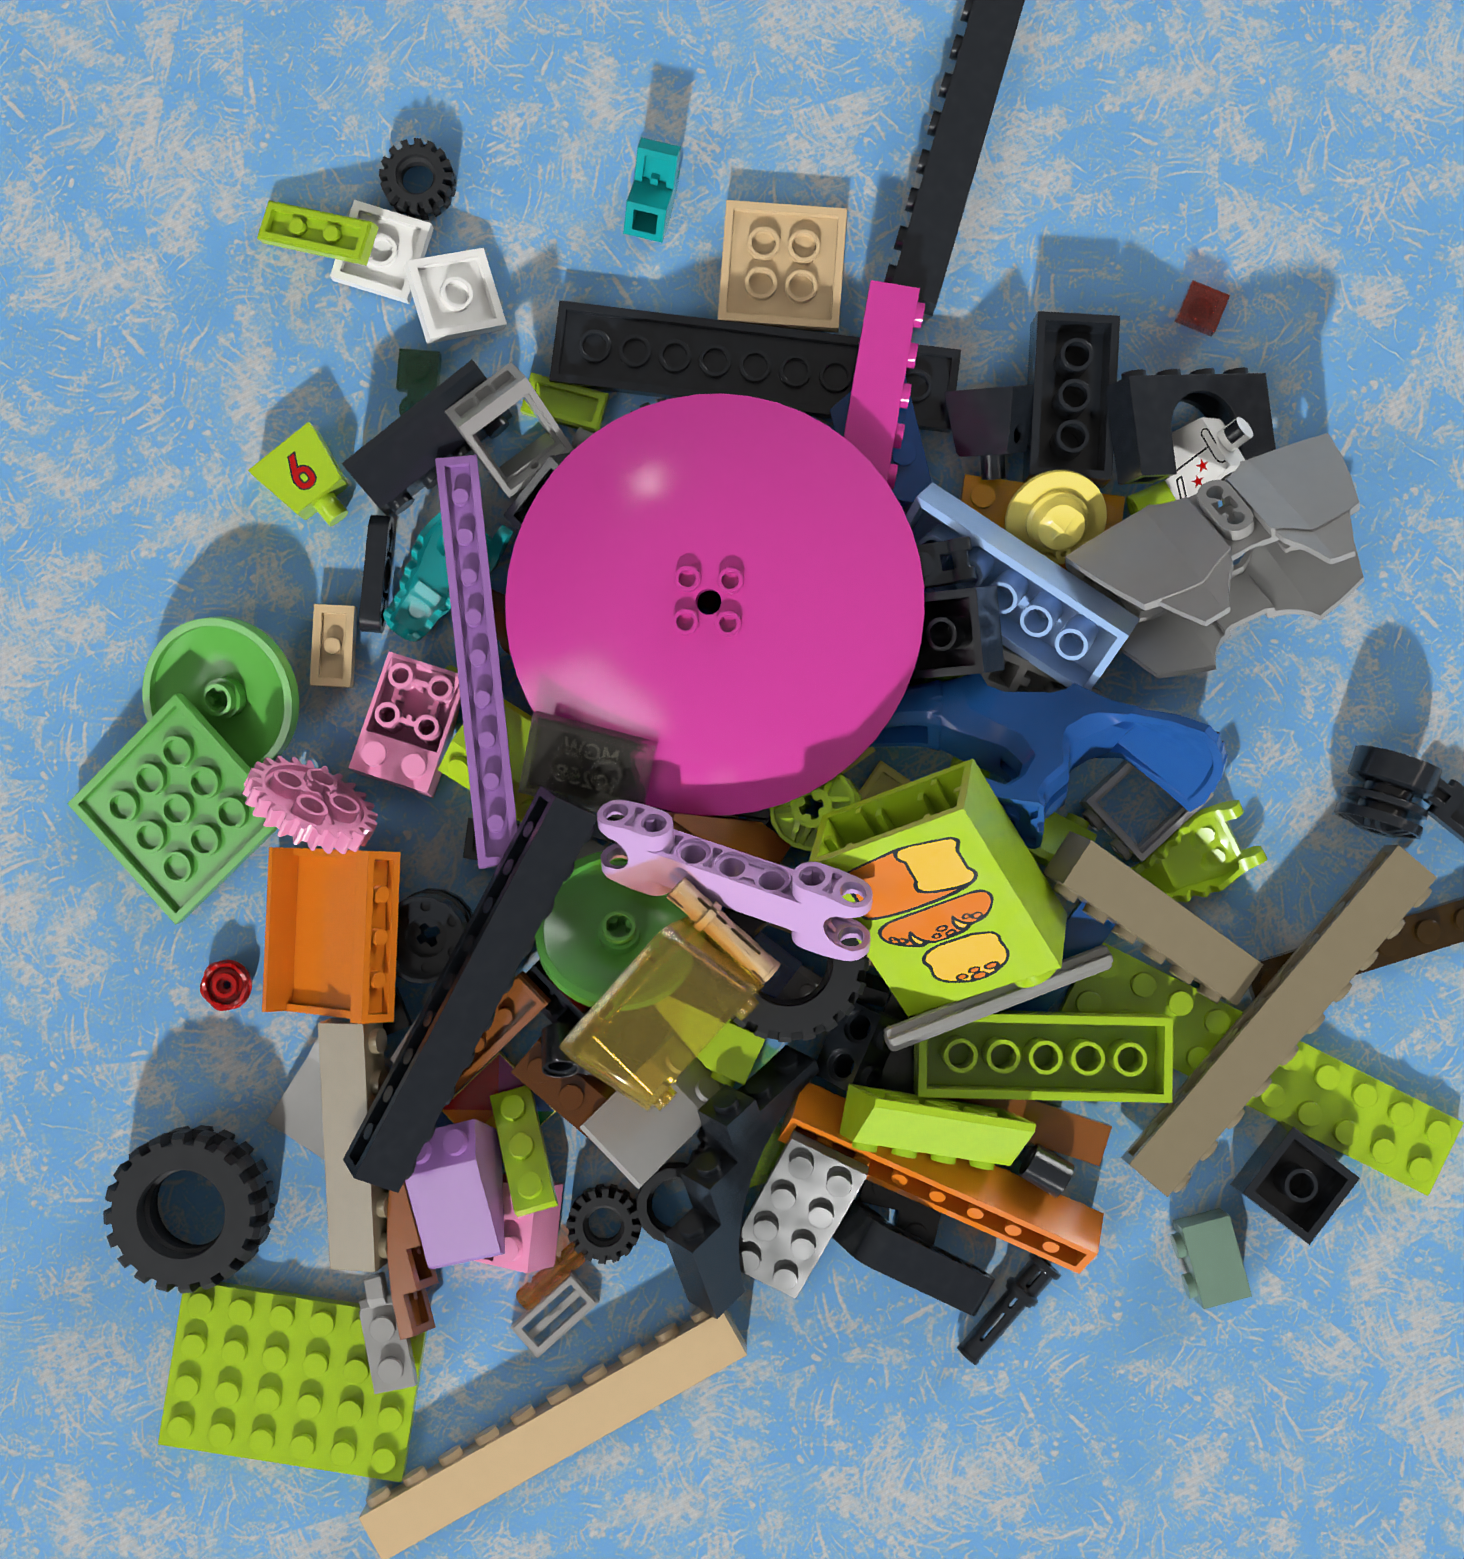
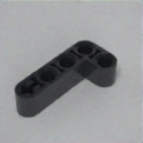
(912, 1260)

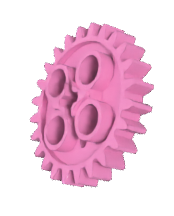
(310, 804)

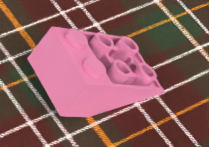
(408, 725)
(528, 1238)

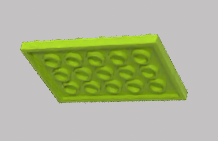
(283, 1384)

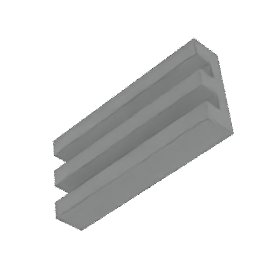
(580, 1289)

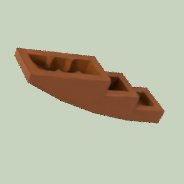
(1057, 1127)
(407, 1268)

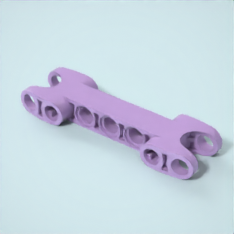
(798, 899)

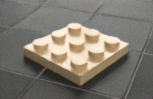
(782, 265)

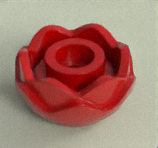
(213, 987)

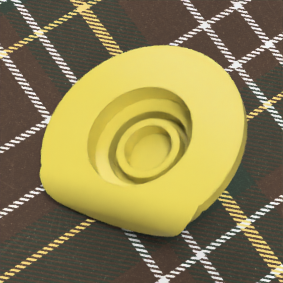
(1056, 513)

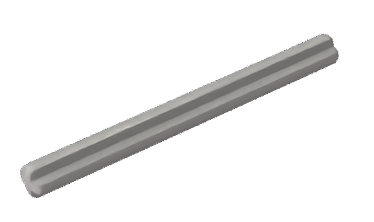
(987, 1003)

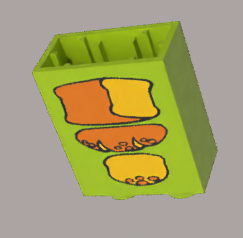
(951, 889)

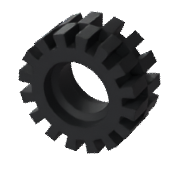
(409, 157)
(597, 1247)

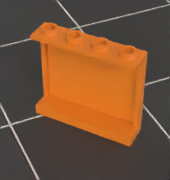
(331, 933)

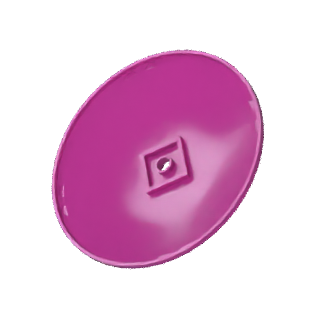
(810, 582)

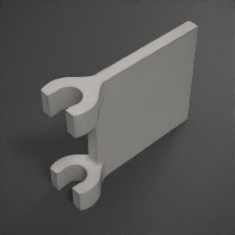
(300, 1107)

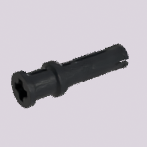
(973, 1345)

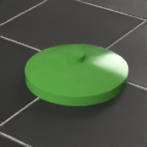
(232, 679)
(598, 930)

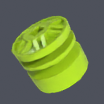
(801, 828)

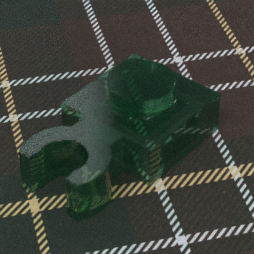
(417, 375)

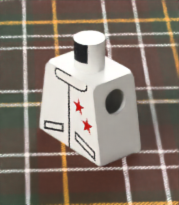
(1205, 453)

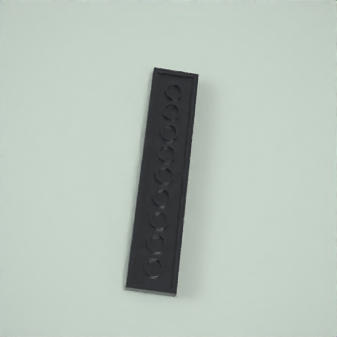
(697, 355)

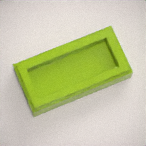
(569, 404)

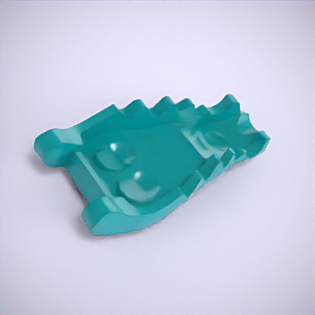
(425, 584)

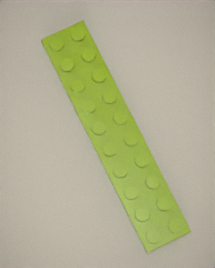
(1309, 1092)

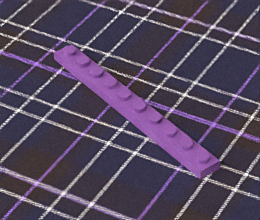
(477, 657)

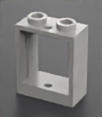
(489, 402)
(1122, 843)

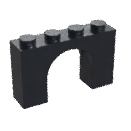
(1144, 407)

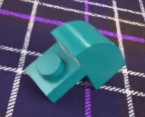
(653, 190)

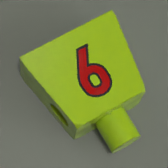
(304, 476)

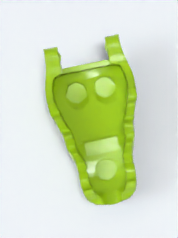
(1201, 855)

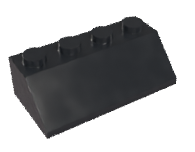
(404, 453)

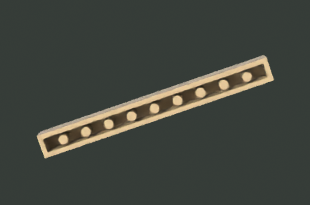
(551, 1431)

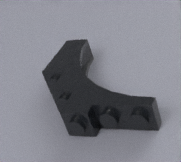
(718, 1180)

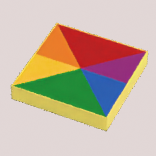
(474, 1098)

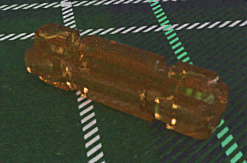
(548, 1279)

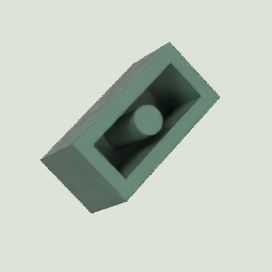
(1210, 1258)

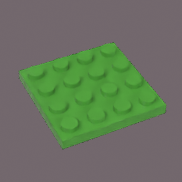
(174, 808)

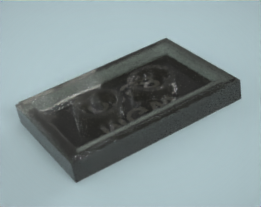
(586, 762)

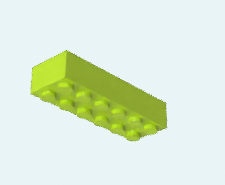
(1050, 1058)

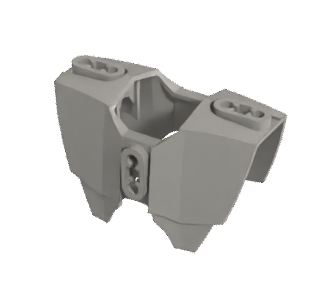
(1178, 556)

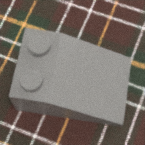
(645, 1140)

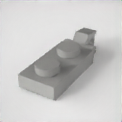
(388, 1356)

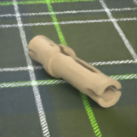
(722, 929)

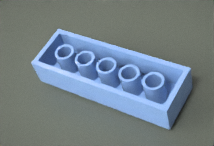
(1042, 607)

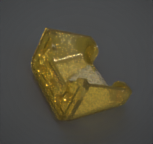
(662, 1014)

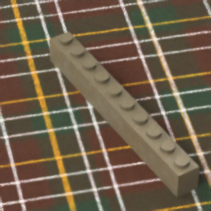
(1279, 1019)

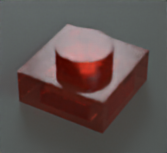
(1202, 308)

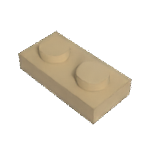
(333, 646)

